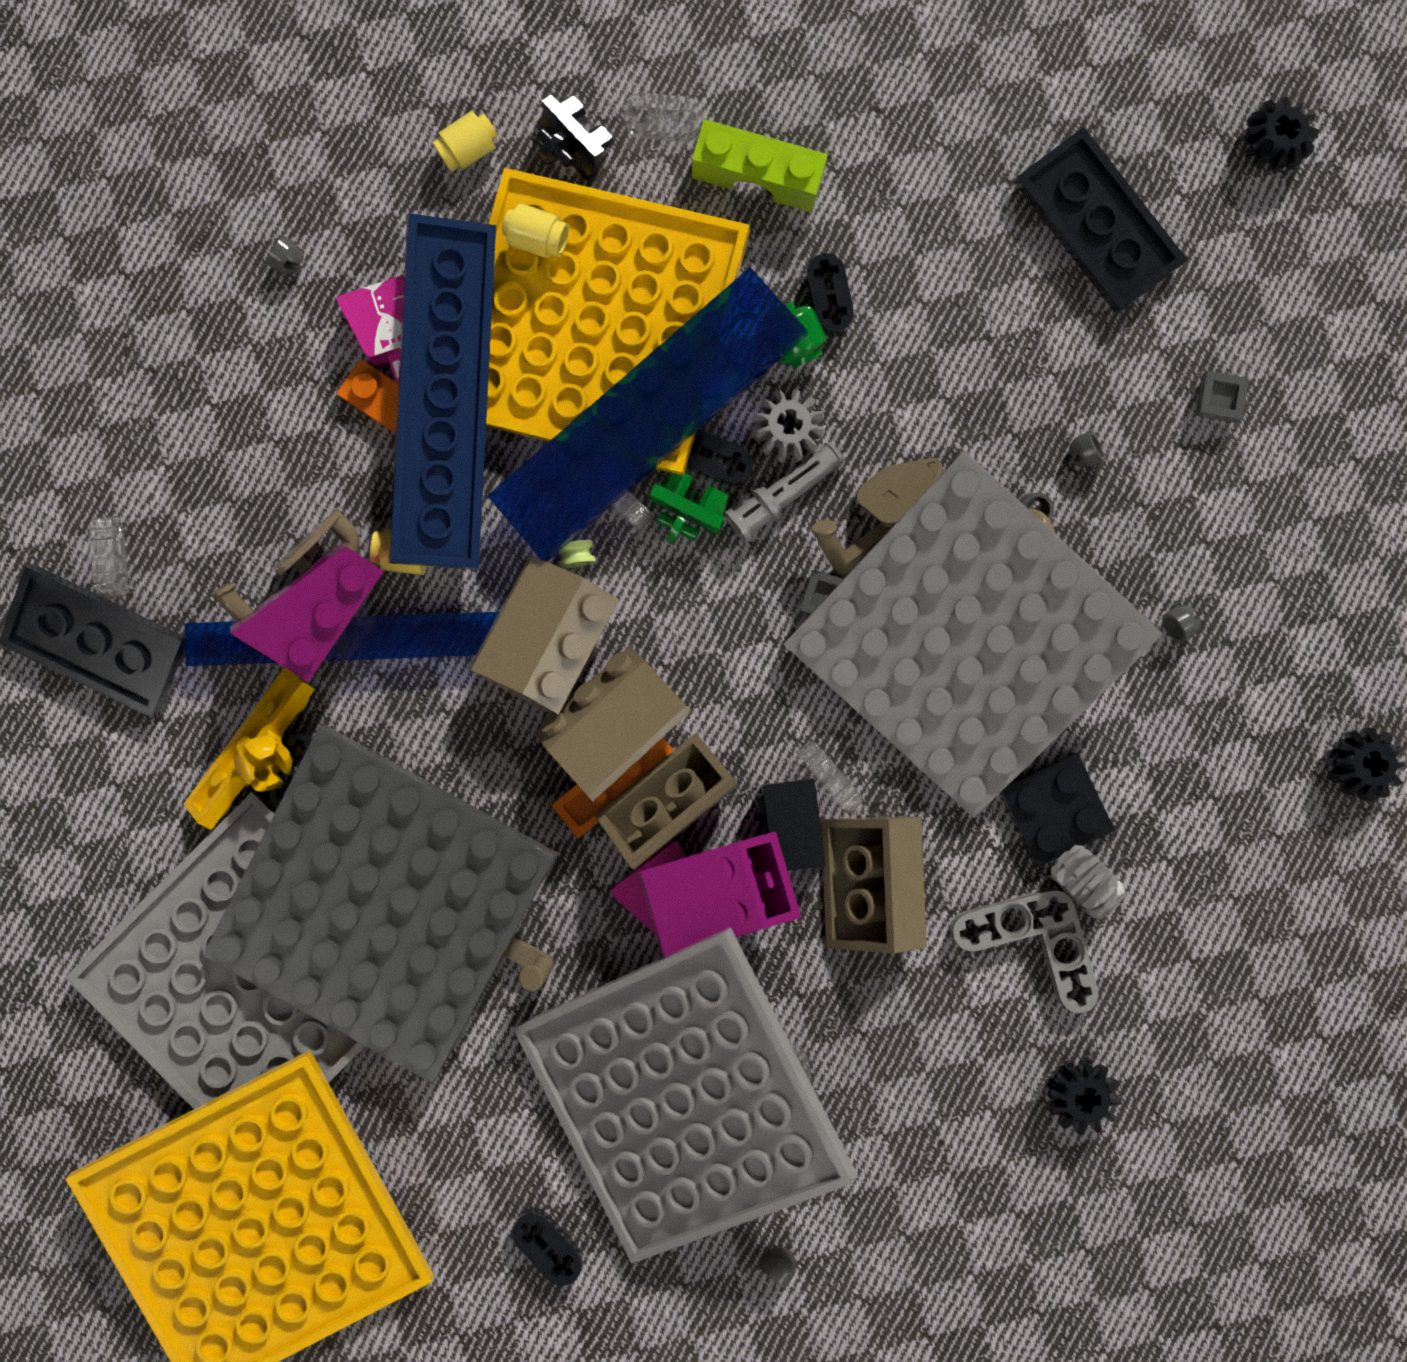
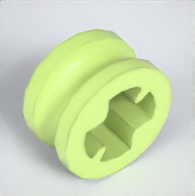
(576, 554)

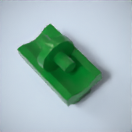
(671, 497)

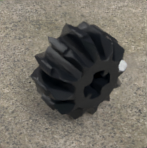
(1294, 130)
(1382, 759)
(1092, 1107)

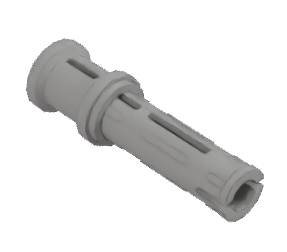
(769, 502)

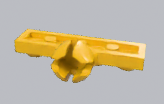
(253, 752)

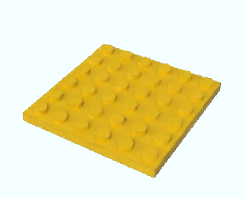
(592, 315)
(252, 1222)

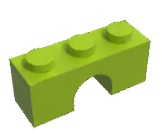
(735, 155)

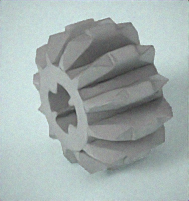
(802, 420)
(1088, 882)

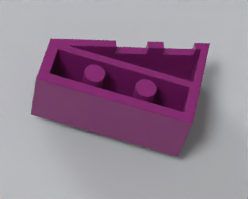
(310, 612)

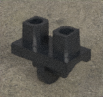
(567, 140)

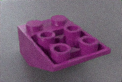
(719, 889)

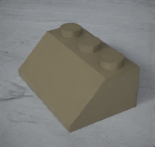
(544, 635)
(611, 722)
(666, 801)
(874, 884)

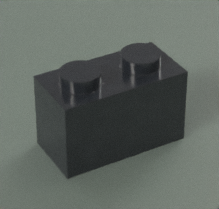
(794, 815)

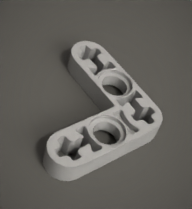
(1049, 932)

